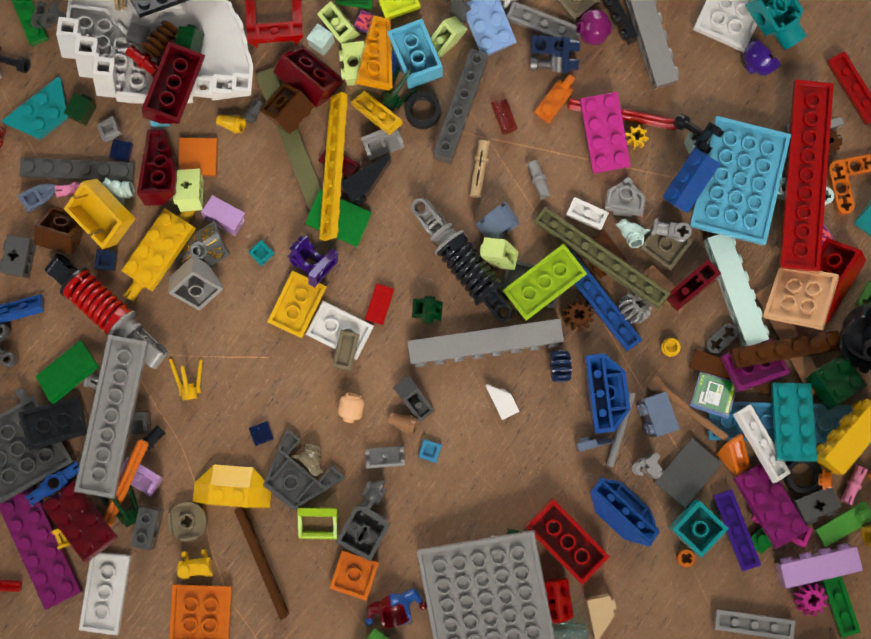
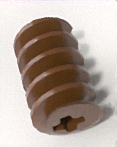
(158, 40)

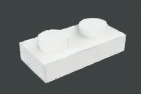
(587, 213)

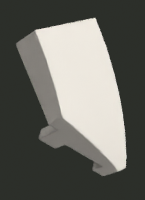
(503, 401)

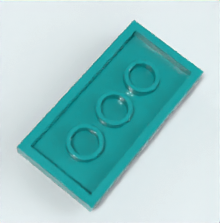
(793, 422)

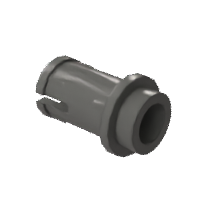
(253, 111)

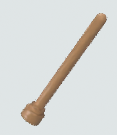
(656, 385)

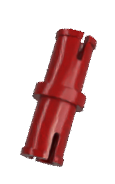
(143, 61)

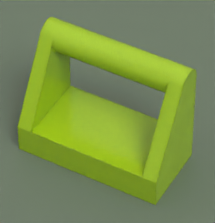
(317, 512)

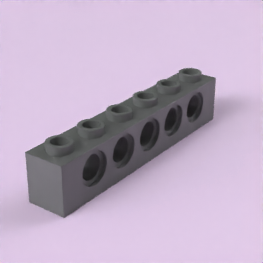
(460, 106)

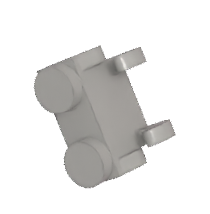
(649, 466)

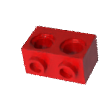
(559, 599)

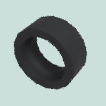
(422, 95)
(813, 486)

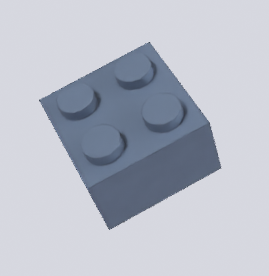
(657, 415)

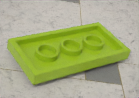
(544, 282)

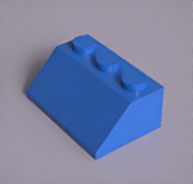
(691, 180)

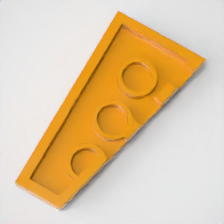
(376, 58)

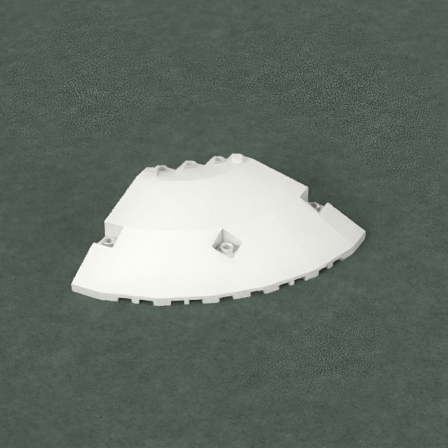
(97, 41)

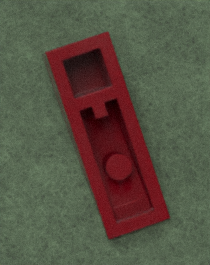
(693, 285)

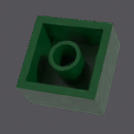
(836, 382)

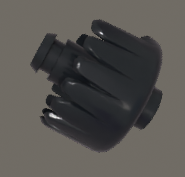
(856, 338)

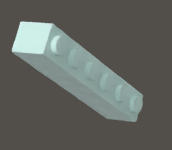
(736, 290)

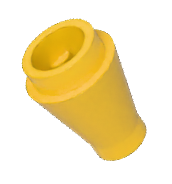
(232, 122)

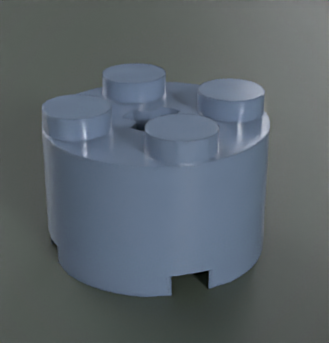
(498, 221)

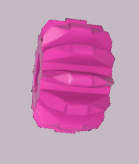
(815, 604)

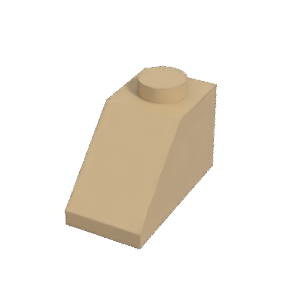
(600, 613)

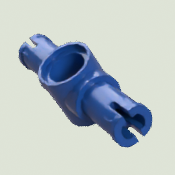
(44, 489)

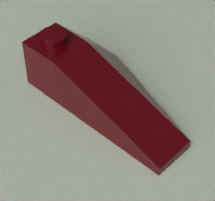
(158, 171)

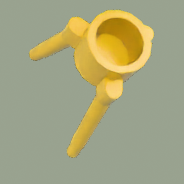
(187, 390)

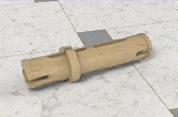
(483, 147)

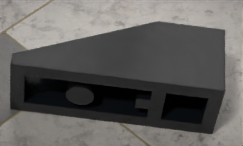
(362, 183)

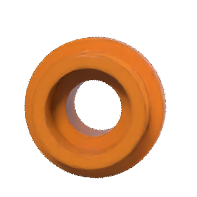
(825, 479)

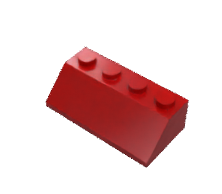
(845, 262)

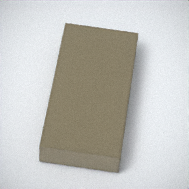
(345, 350)

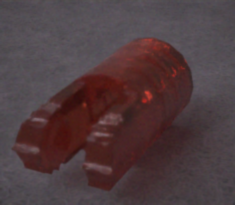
(505, 119)

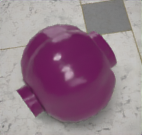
(594, 27)

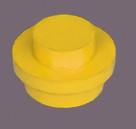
(670, 347)

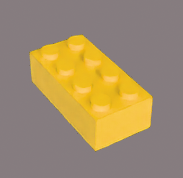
(848, 439)

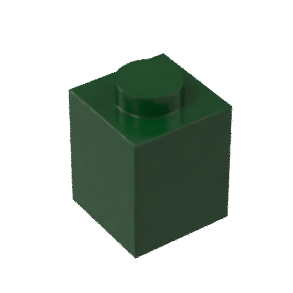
(190, 37)
(80, 108)

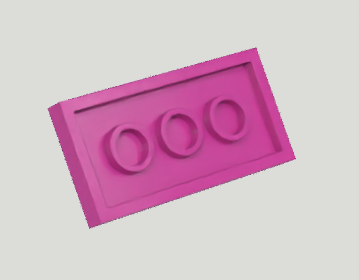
(605, 132)

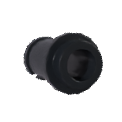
(154, 436)

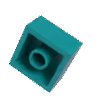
(698, 528)

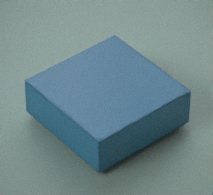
(429, 450)

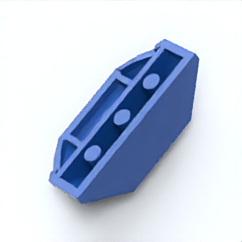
(606, 392)
(624, 512)

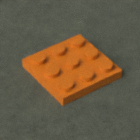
(200, 611)

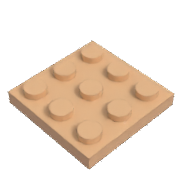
(801, 297)

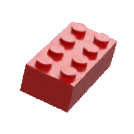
(567, 541)

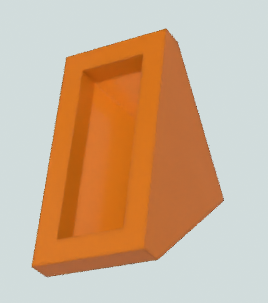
(735, 455)

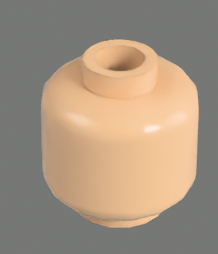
(351, 407)

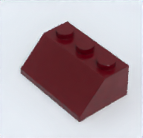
(308, 74)

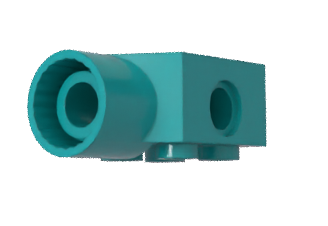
(778, 19)

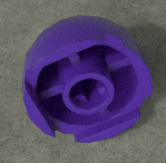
(759, 59)

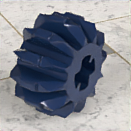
(560, 366)

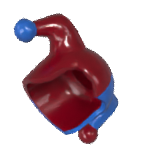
(395, 609)

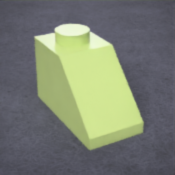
(447, 35)

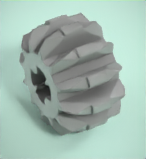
(634, 308)

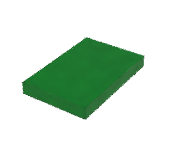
(350, 224)
(67, 371)

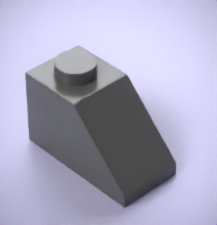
(413, 398)

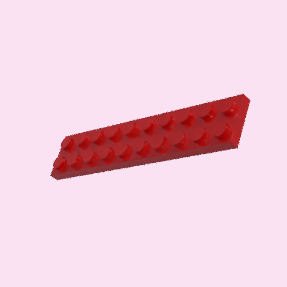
(806, 176)

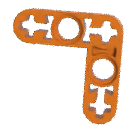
(845, 172)

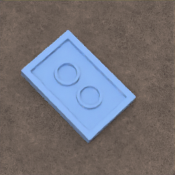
(489, 26)

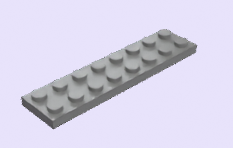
(111, 416)

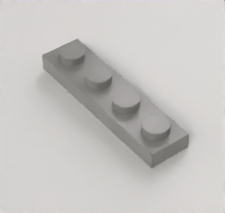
(540, 22)
(753, 624)

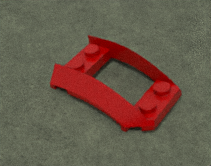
(276, 31)

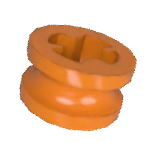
(685, 564)

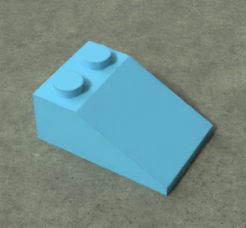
(415, 53)

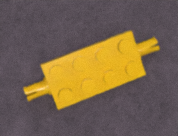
(158, 251)

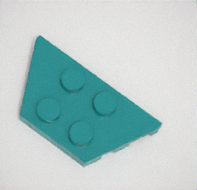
(41, 112)

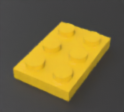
(296, 305)

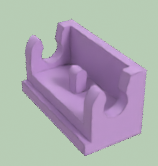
(226, 216)
(144, 479)

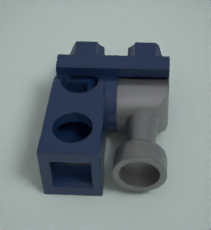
(558, 51)

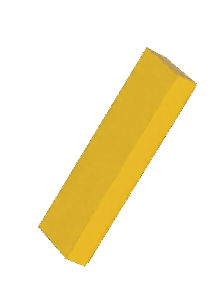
(376, 112)

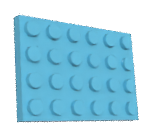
(745, 185)

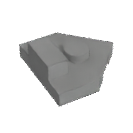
(625, 199)

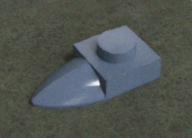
(36, 196)
(587, 443)

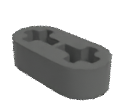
(718, 336)

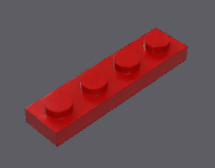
(852, 85)

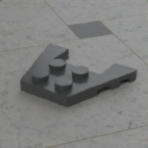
(292, 482)

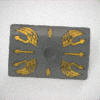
(204, 245)

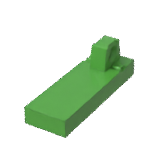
(843, 524)

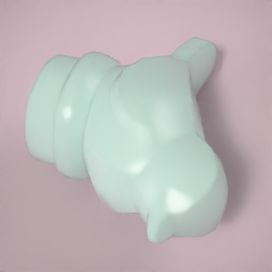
(119, 189)
(633, 233)

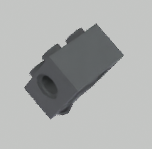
(365, 525)

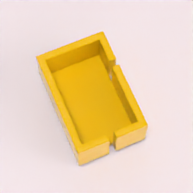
(99, 210)

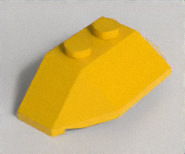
(232, 487)

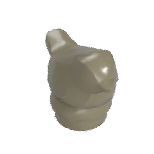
(310, 459)

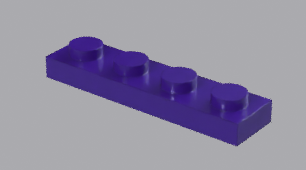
(737, 532)

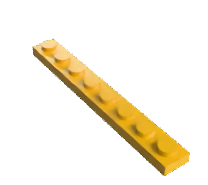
(333, 167)

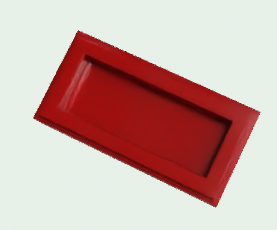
(379, 304)

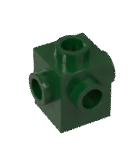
(427, 309)

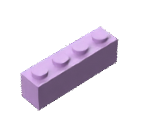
(818, 566)

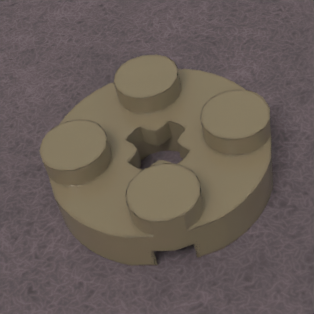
(196, 528)

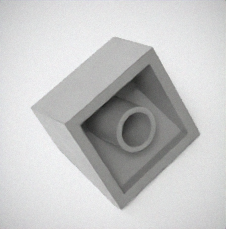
(194, 283)

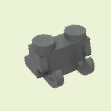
(46, 17)

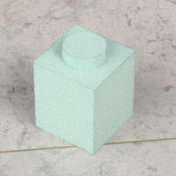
(320, 39)

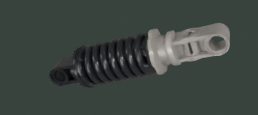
(462, 262)

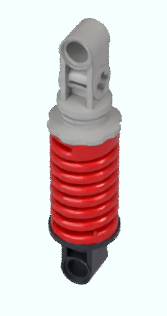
(102, 306)

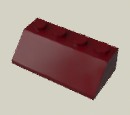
(172, 84)

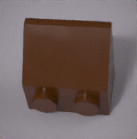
(287, 108)
(58, 231)

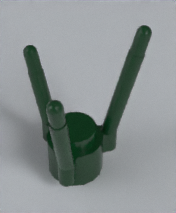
(391, 98)
(126, 516)

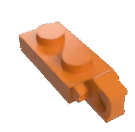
(555, 99)

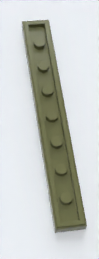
(293, 144)
(602, 258)

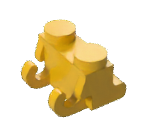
(194, 567)

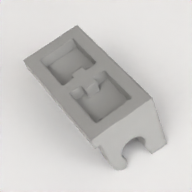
(381, 144)
(385, 457)

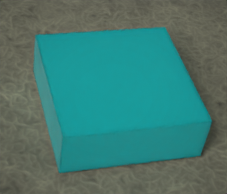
(261, 253)

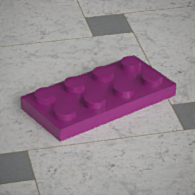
(771, 506)

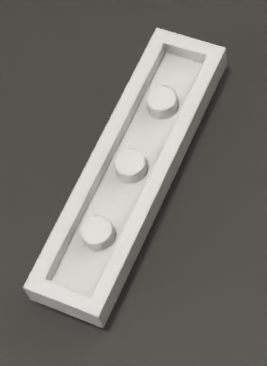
(761, 443)

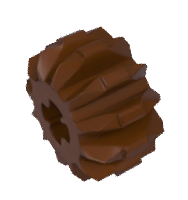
(578, 308)

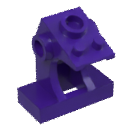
(316, 272)

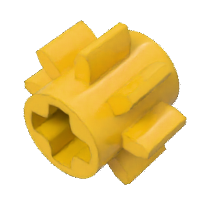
(641, 135)

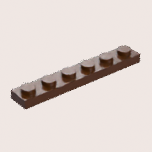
(785, 349)

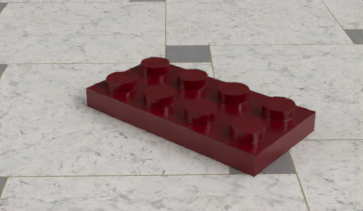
(79, 522)

